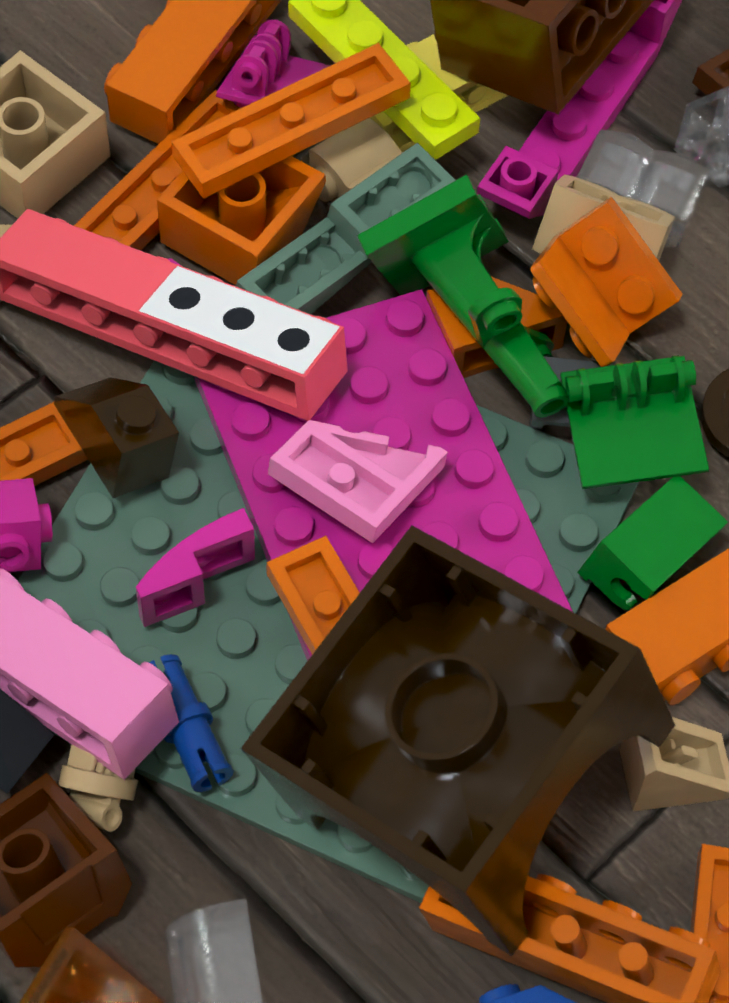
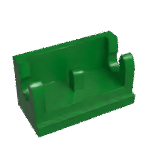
(652, 543)

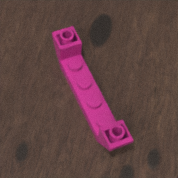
(563, 140)

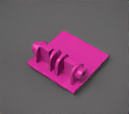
(265, 66)

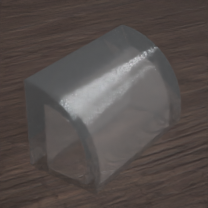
(213, 956)

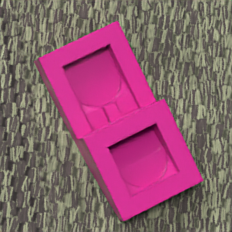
(177, 578)

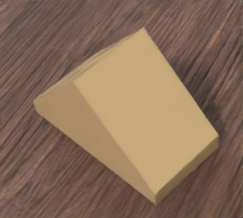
(682, 771)

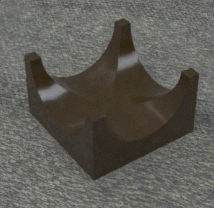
(454, 724)

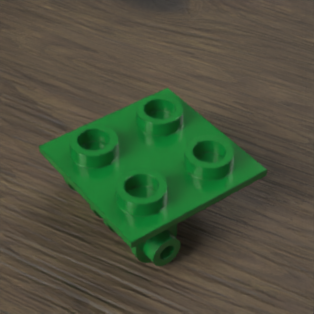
(634, 422)

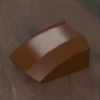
(52, 872)

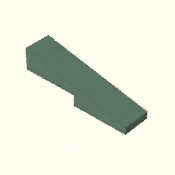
(330, 252)

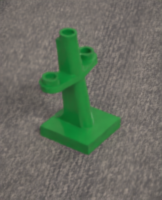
(442, 246)

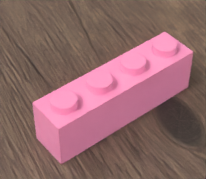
(80, 682)

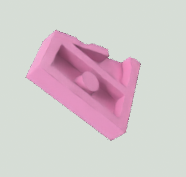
(354, 474)

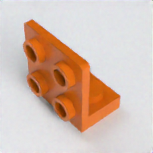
(603, 281)

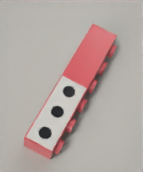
(172, 314)

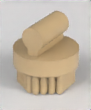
(96, 788)

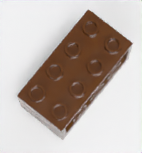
(531, 46)

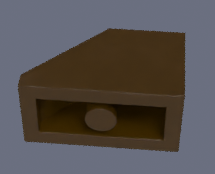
(121, 432)

